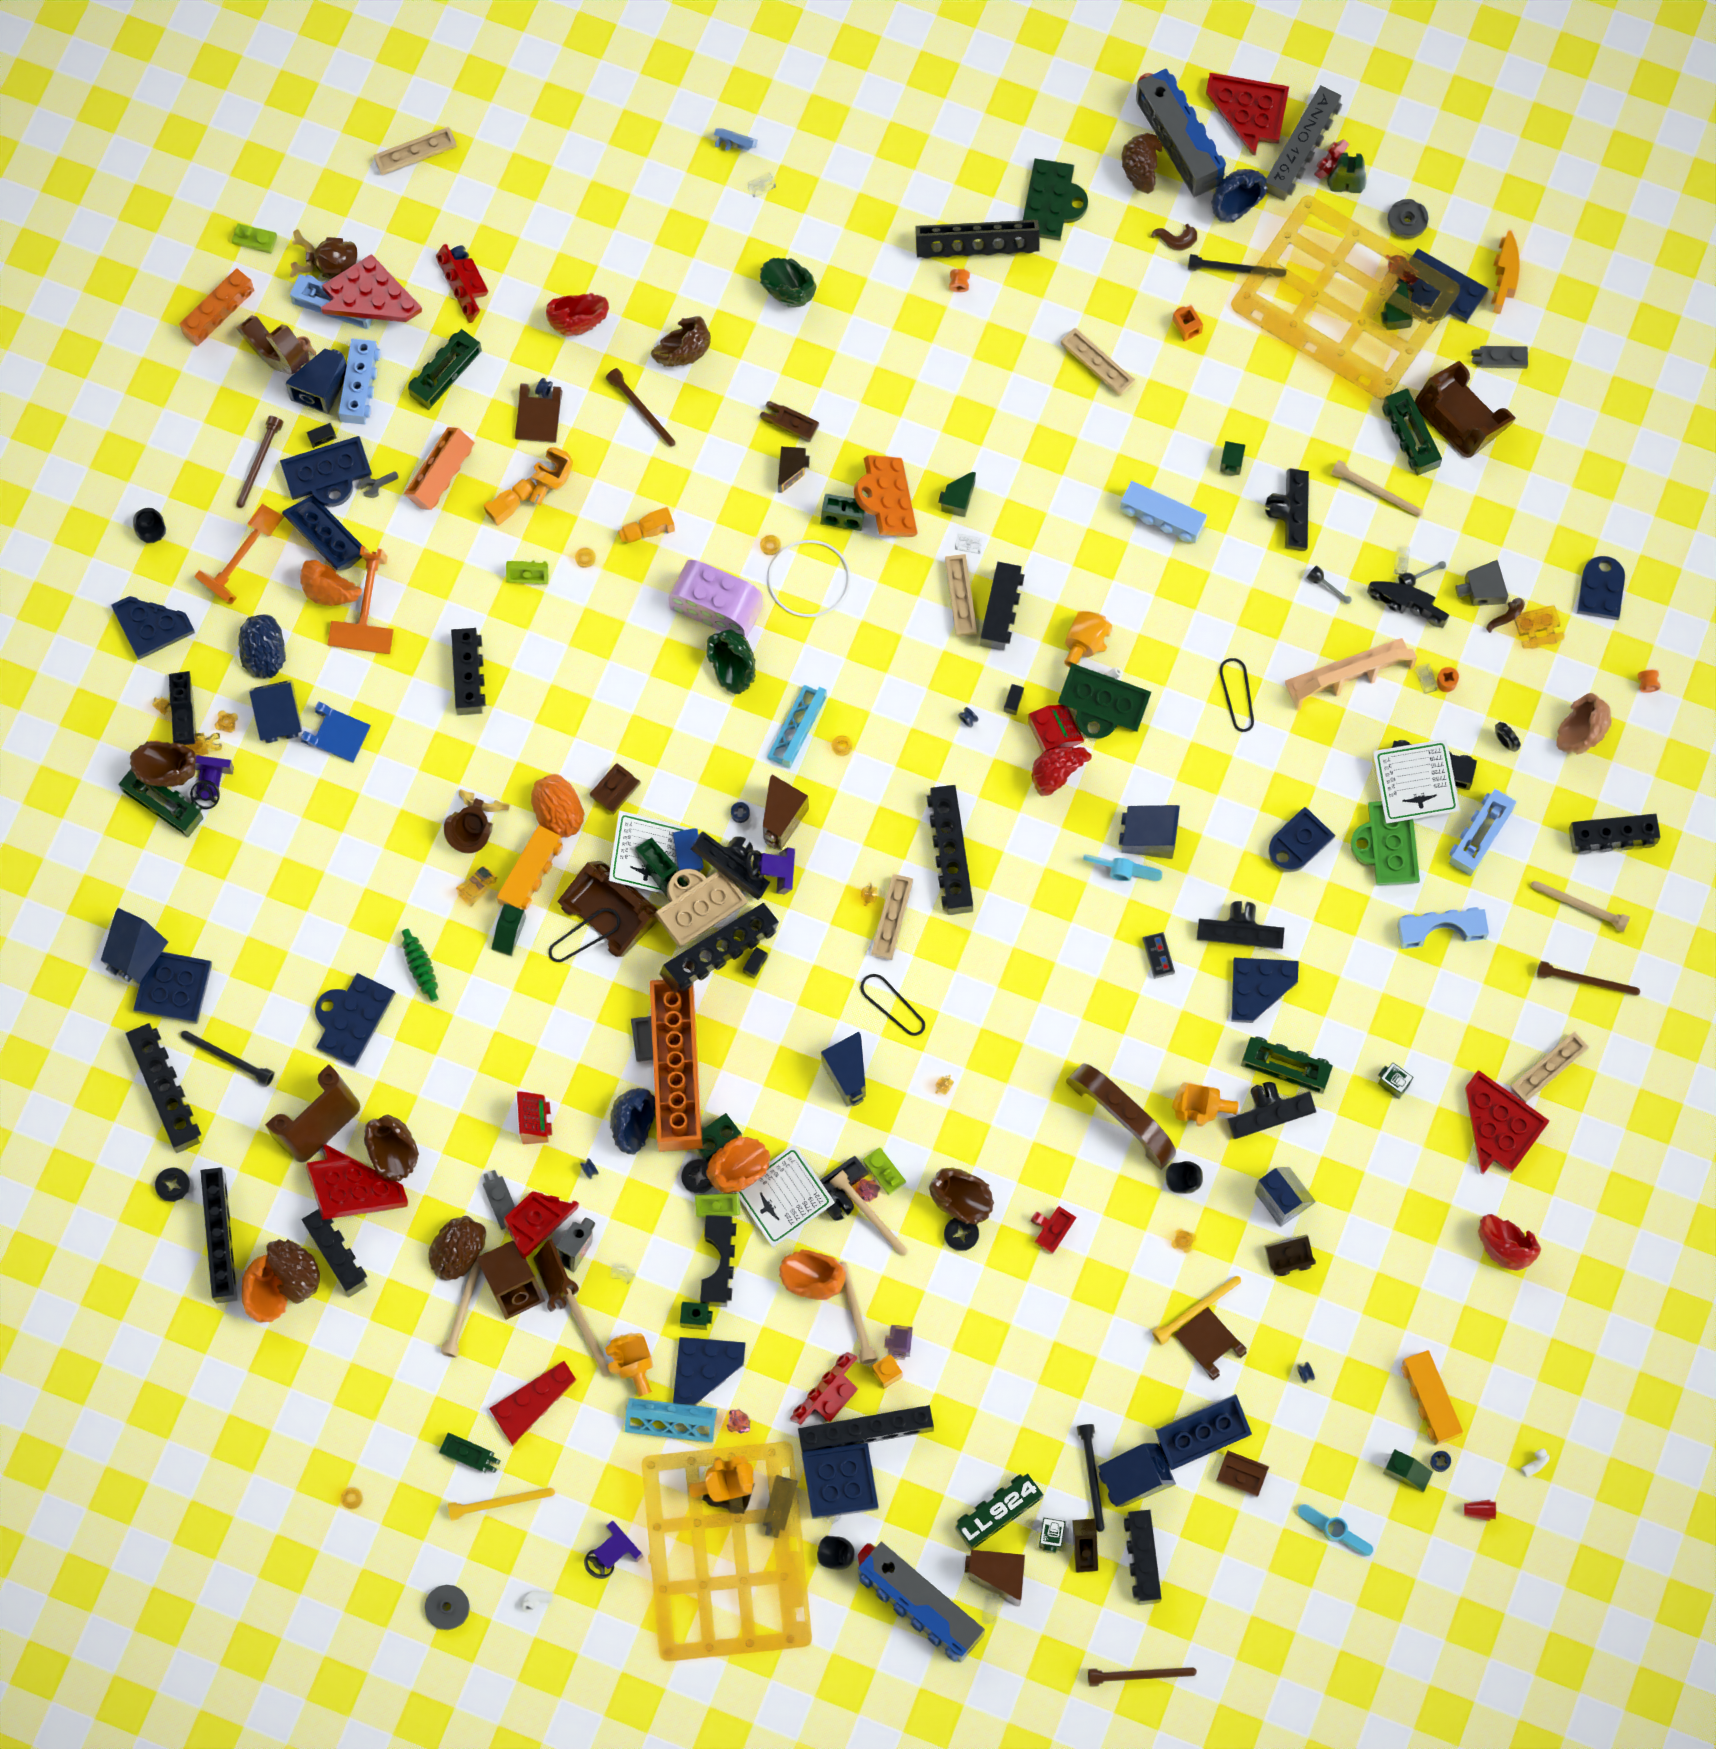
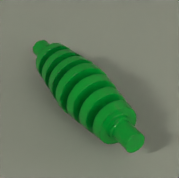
(419, 965)

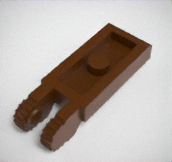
(791, 421)

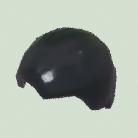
(149, 525)
(1184, 1177)
(835, 1553)

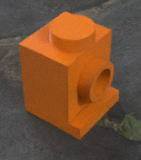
(1189, 315)

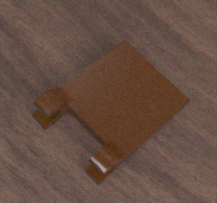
(538, 416)
(554, 1276)
(1209, 1340)

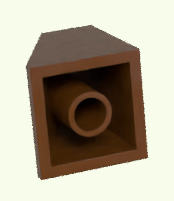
(783, 812)
(510, 1280)
(997, 1573)

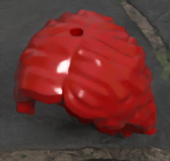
(576, 313)
(1055, 766)
(1507, 1243)

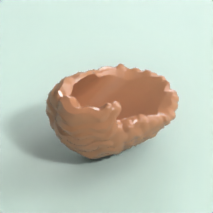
(1585, 725)

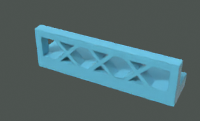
(811, 713)
(667, 1412)

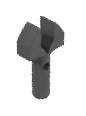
(376, 484)

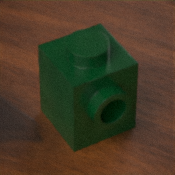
(695, 1315)

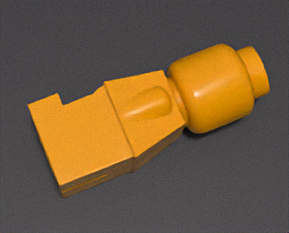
(508, 501)
(648, 526)

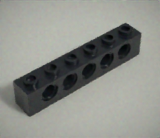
(985, 231)
(947, 797)
(759, 917)
(138, 1040)
(218, 1235)
(867, 1429)

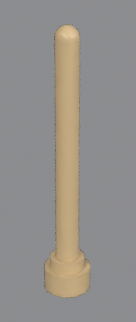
(1341, 470)
(1618, 920)
(842, 1182)
(587, 1333)
(450, 1347)
(867, 1354)

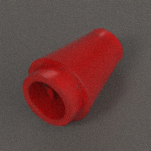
(1481, 1509)

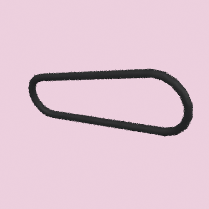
(1227, 695)
(579, 926)
(885, 1012)

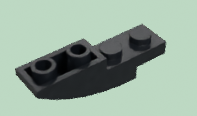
(1402, 596)
(182, 708)

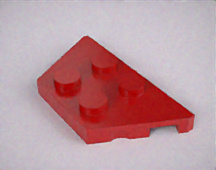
(536, 1219)

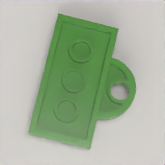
(1389, 848)

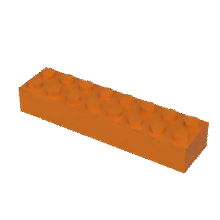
(675, 1068)

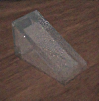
(990, 1608)

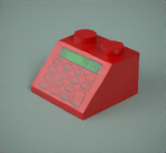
(1054, 727)
(533, 1118)

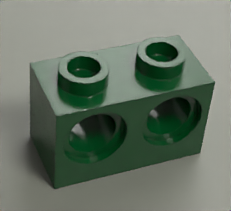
(842, 512)
(712, 1134)

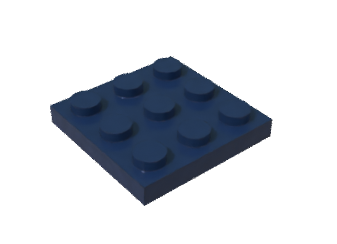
(174, 988)
(839, 1481)

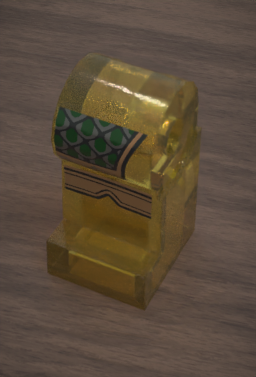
(476, 885)

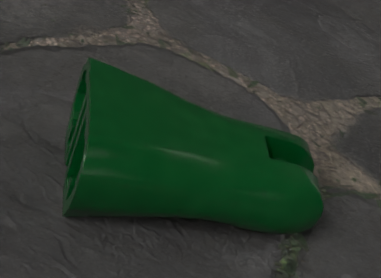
(1348, 171)

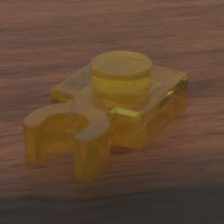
(203, 744)

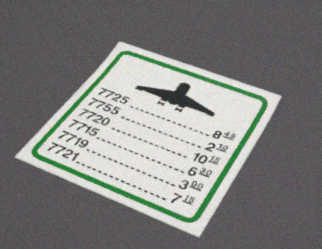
(1416, 781)
(630, 833)
(785, 1196)

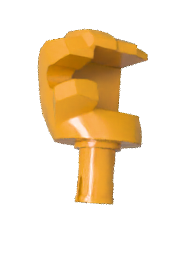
(548, 478)
(1086, 636)
(1201, 1103)
(631, 1359)
(725, 1480)

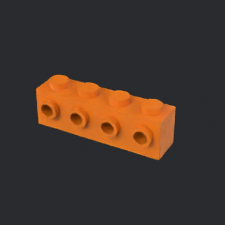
(217, 307)
(439, 468)

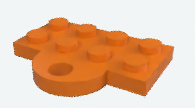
(887, 496)

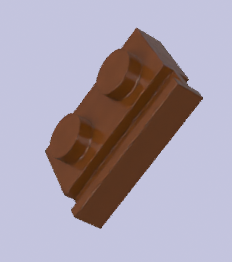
(615, 788)
(1242, 1474)

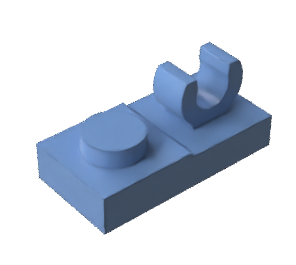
(743, 141)

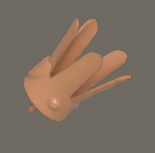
(305, 342)

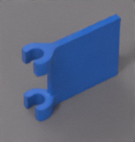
(338, 733)

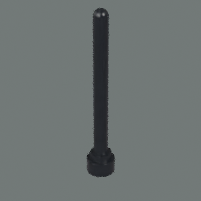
(1197, 263)
(263, 1075)
(1086, 1434)

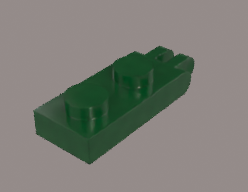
(468, 1453)

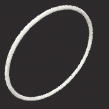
(817, 614)

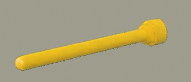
(1163, 1333)
(457, 1510)

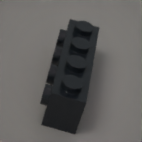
(1000, 606)
(466, 671)
(1614, 833)
(335, 1254)
(1144, 1557)

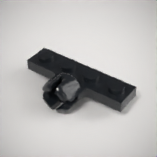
(1292, 509)
(730, 861)
(1241, 929)
(1270, 1110)
(855, 1173)

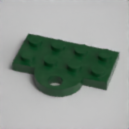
(1052, 197)
(1103, 701)

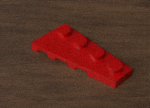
(525, 1406)

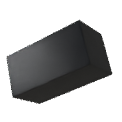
(321, 435)
(1013, 699)
(755, 962)

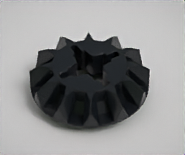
(1507, 737)
(692, 1168)
(170, 1175)
(956, 1243)

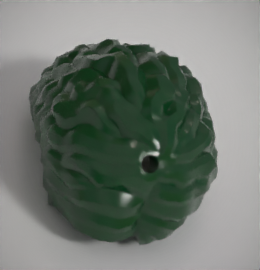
(788, 282)
(731, 660)

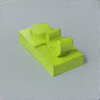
(254, 238)
(527, 572)
(884, 1171)
(717, 1204)

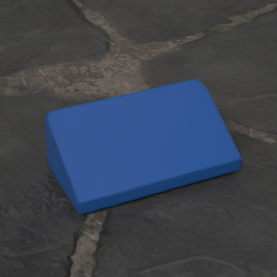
(685, 856)

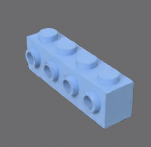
(358, 381)
(1163, 512)

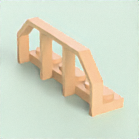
(1348, 669)

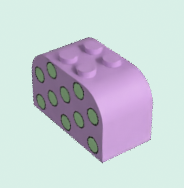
(716, 598)

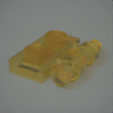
(1539, 620)

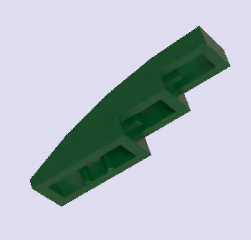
(658, 864)

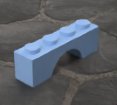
(1468, 924)

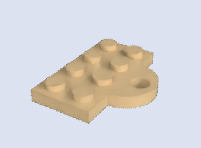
(698, 905)

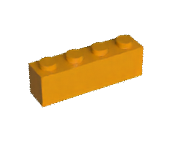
(530, 869)
(1432, 1397)

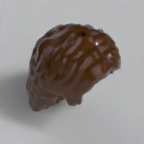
(1140, 161)
(683, 344)
(163, 763)
(390, 1147)
(962, 1195)
(456, 1247)
(294, 1268)

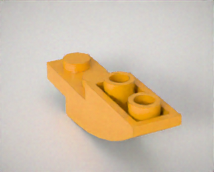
(1508, 270)

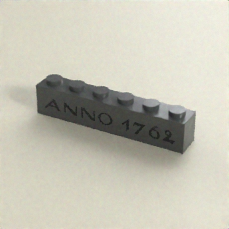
(1303, 142)

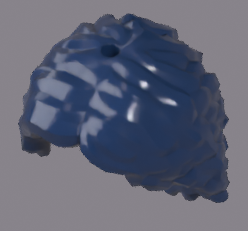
(1238, 194)
(261, 646)
(632, 1119)

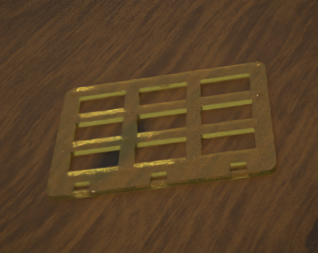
(1330, 353)
(790, 1565)

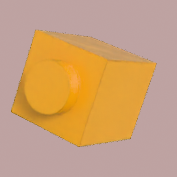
(887, 1371)

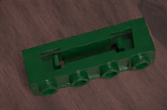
(466, 350)
(1396, 408)
(188, 820)
(1257, 1055)

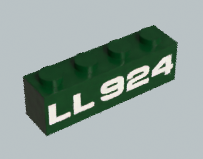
(999, 1511)

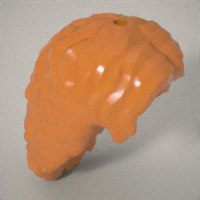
(325, 586)
(557, 805)
(738, 1164)
(812, 1275)
(260, 1292)

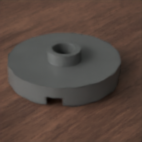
(1407, 209)
(448, 1619)

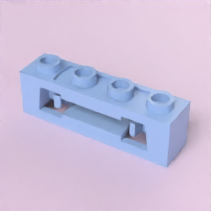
(305, 296)
(1499, 803)

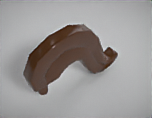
(1181, 242)
(1514, 610)

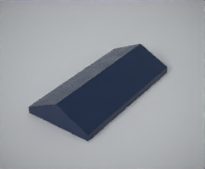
(324, 533)
(1203, 1432)

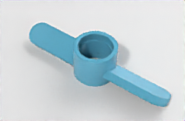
(1123, 868)
(1322, 1522)

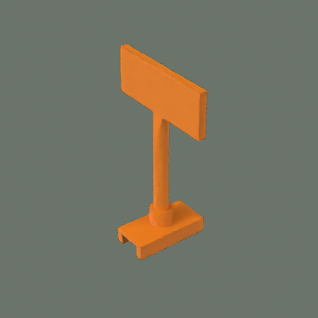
(264, 521)
(360, 635)

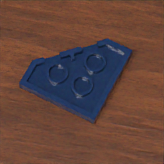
(150, 625)
(1259, 985)
(704, 1367)

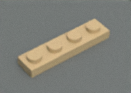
(415, 150)
(1097, 361)
(960, 595)
(892, 917)
(1549, 1067)

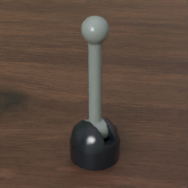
(1317, 575)
(1410, 579)

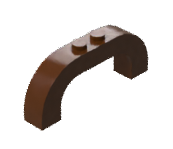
(277, 349)
(1152, 1137)

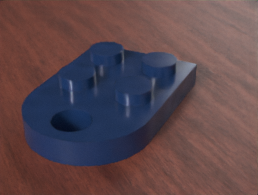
(1601, 590)
(1299, 839)

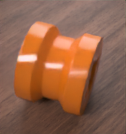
(959, 280)
(1649, 681)
(1450, 683)

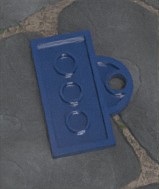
(1470, 290)
(327, 471)
(352, 1018)

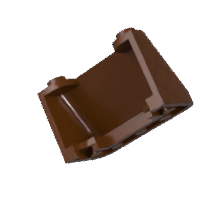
(1459, 412)
(594, 891)
(318, 1121)

